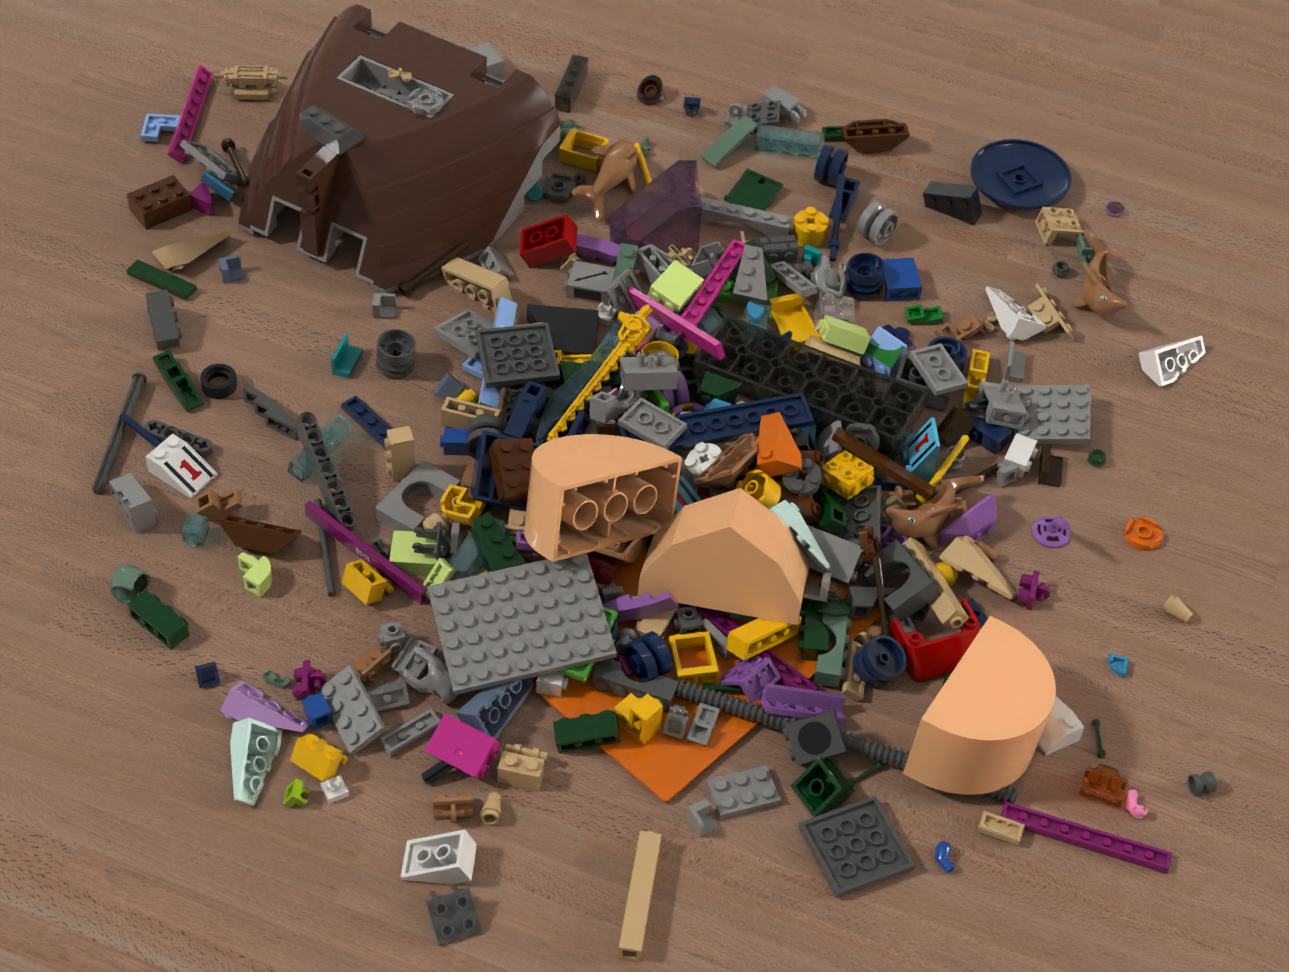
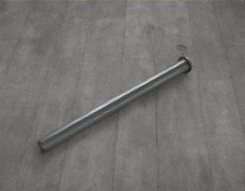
(118, 433)

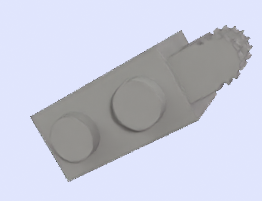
(789, 106)

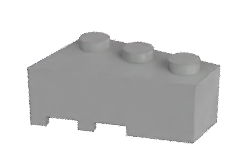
(750, 280)

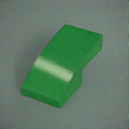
(921, 316)

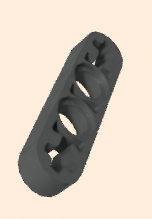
(197, 441)

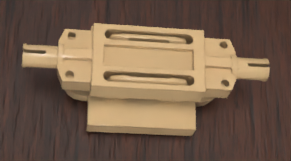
(251, 81)

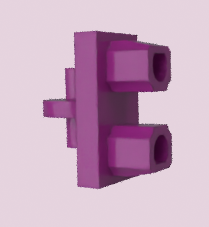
(1028, 596)
(310, 681)

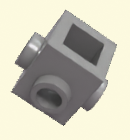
(392, 637)

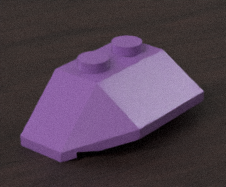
(973, 523)

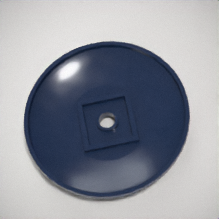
(1040, 172)

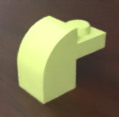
(258, 573)

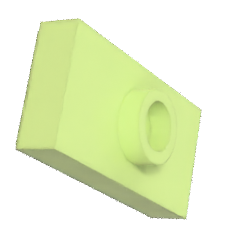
(440, 573)

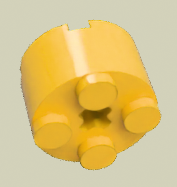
(810, 227)
(761, 488)

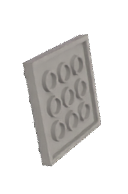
(1056, 413)

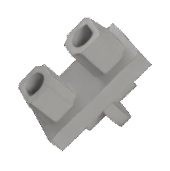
(734, 114)

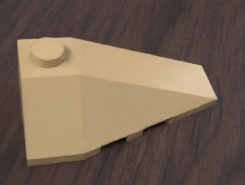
(178, 254)
(967, 556)

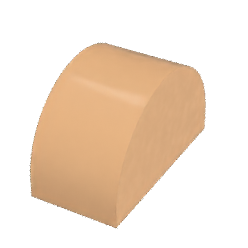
(597, 493)
(985, 715)

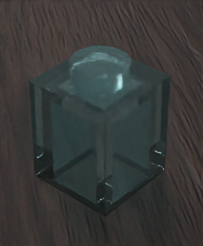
(195, 530)

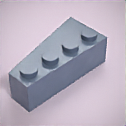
(495, 706)

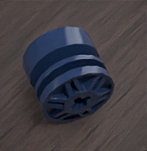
(865, 275)

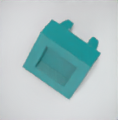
(811, 254)

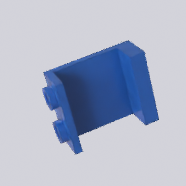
(901, 280)

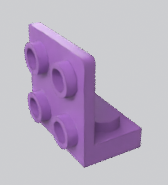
(751, 676)

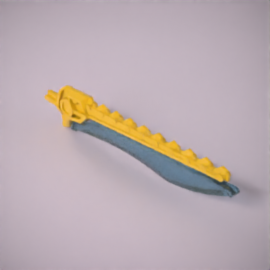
(631, 332)

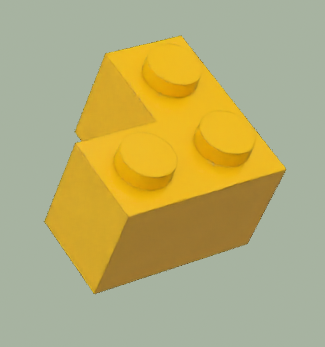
(640, 716)

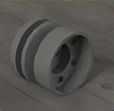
(395, 353)

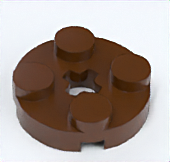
(868, 543)

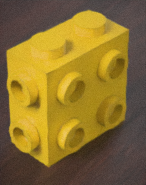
(847, 474)

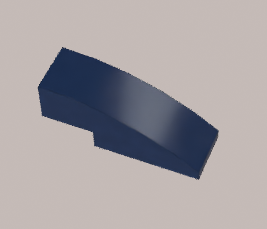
(850, 192)

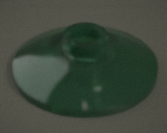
(834, 606)

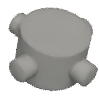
(678, 709)

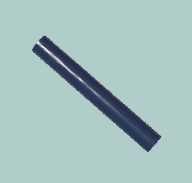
(139, 429)

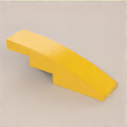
(976, 373)

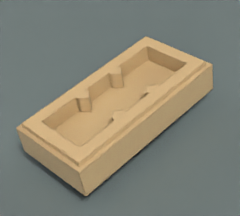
(1000, 828)

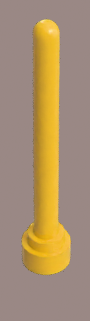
(643, 165)
(944, 467)

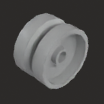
(878, 223)

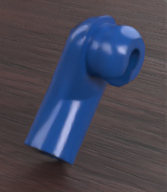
(941, 856)

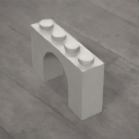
(422, 480)

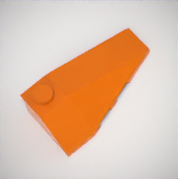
(776, 447)

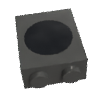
(814, 737)

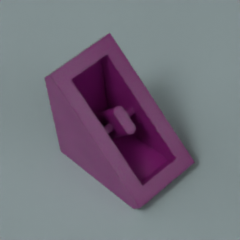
(202, 200)

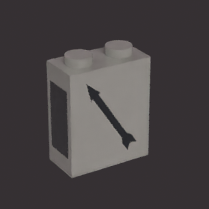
(589, 282)

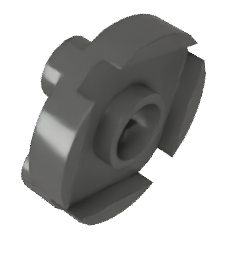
(553, 193)
(866, 432)
(805, 487)

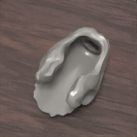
(826, 278)
(437, 679)

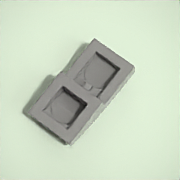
(703, 724)

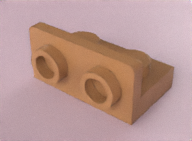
(372, 663)

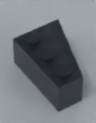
(954, 200)

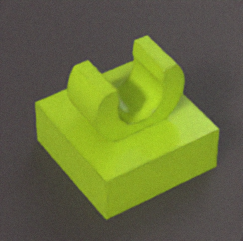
(294, 792)

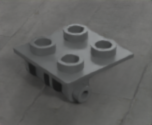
(764, 112)

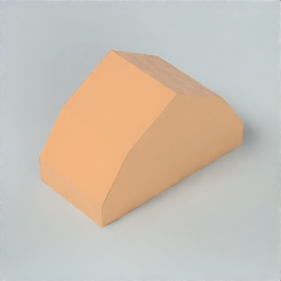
(728, 558)

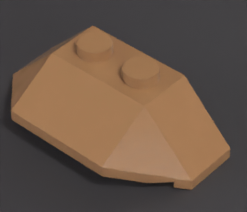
(730, 464)

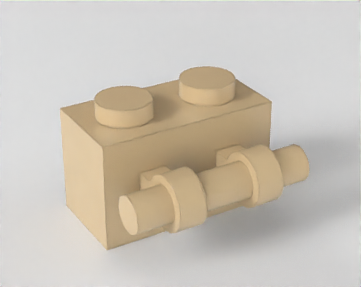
(522, 766)

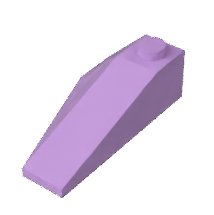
(249, 702)

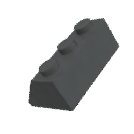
(329, 129)

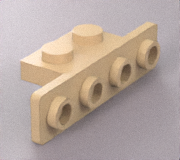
(1046, 312)

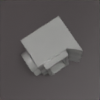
(706, 259)

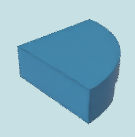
(754, 311)
(1118, 664)

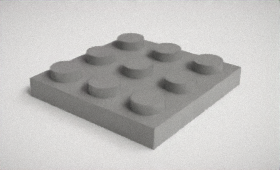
(460, 331)

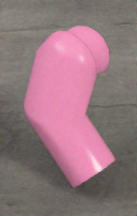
(1136, 810)

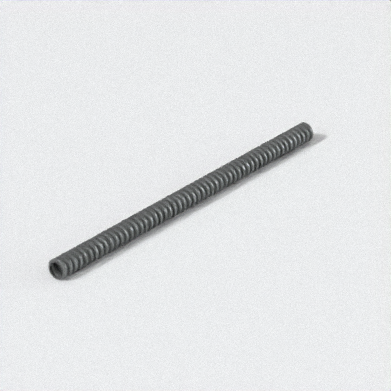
(853, 743)

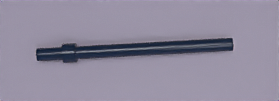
(834, 243)

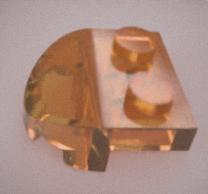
(1103, 785)

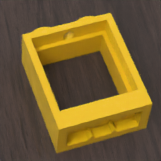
(584, 140)
(698, 675)

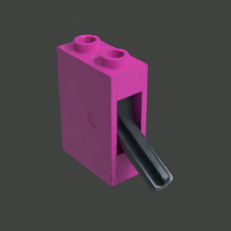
(460, 748)

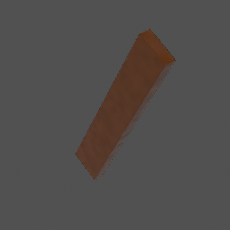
(883, 463)

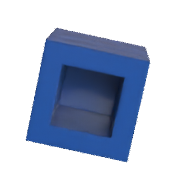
(454, 441)
(317, 711)

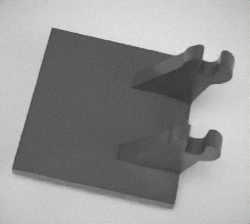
(442, 546)
(453, 915)

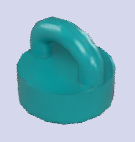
(535, 192)

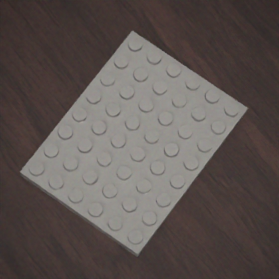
(520, 623)

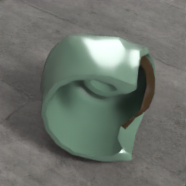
(129, 582)

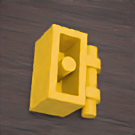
(365, 582)
(317, 757)

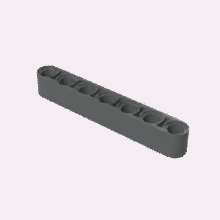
(327, 465)

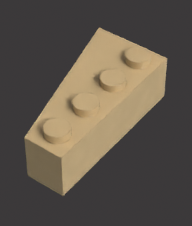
(476, 282)

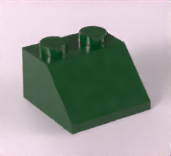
(717, 387)
(822, 787)

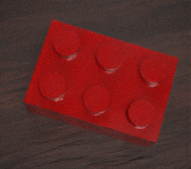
(548, 240)

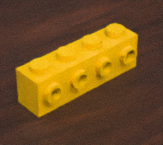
(759, 636)

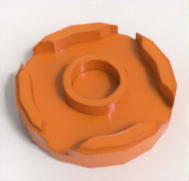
(1143, 534)

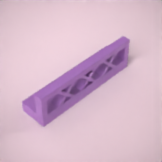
(800, 702)

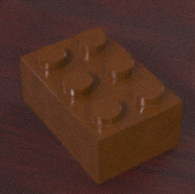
(159, 202)
(511, 468)

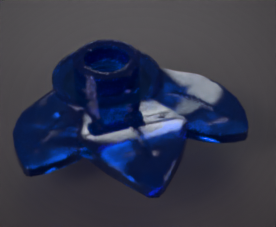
(900, 333)

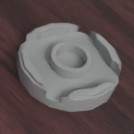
(425, 101)

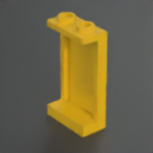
(791, 315)

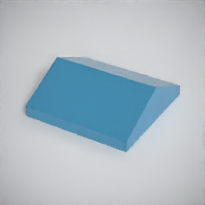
(218, 185)

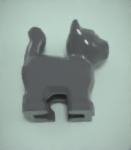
(672, 338)

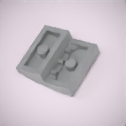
(618, 291)
(826, 445)

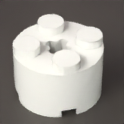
(701, 458)

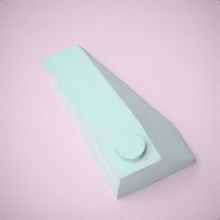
(791, 517)
(252, 752)

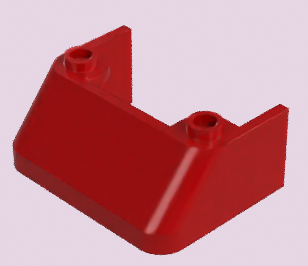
(939, 656)

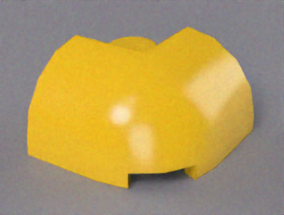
(460, 506)

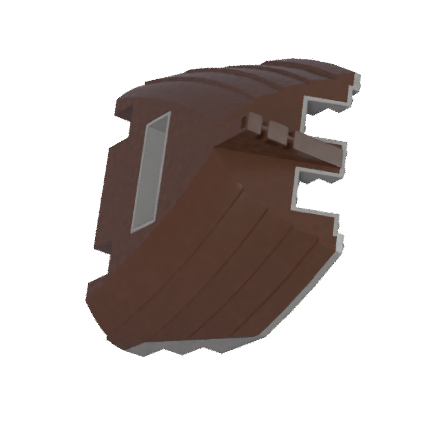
(415, 178)

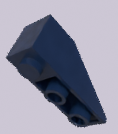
(526, 409)
(989, 435)

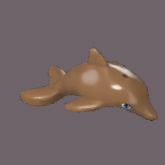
(616, 167)
(1095, 285)
(930, 517)

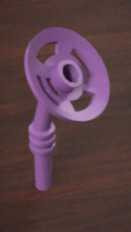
(1051, 531)

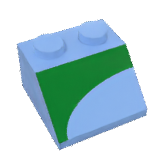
(884, 353)

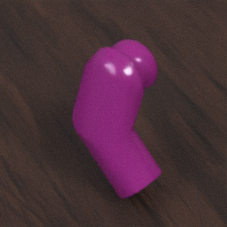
(624, 665)

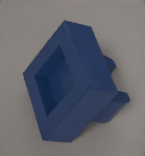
(691, 103)
(207, 674)

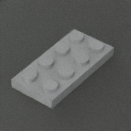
(212, 160)
(352, 710)

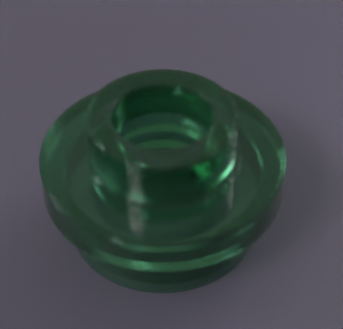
(1097, 458)

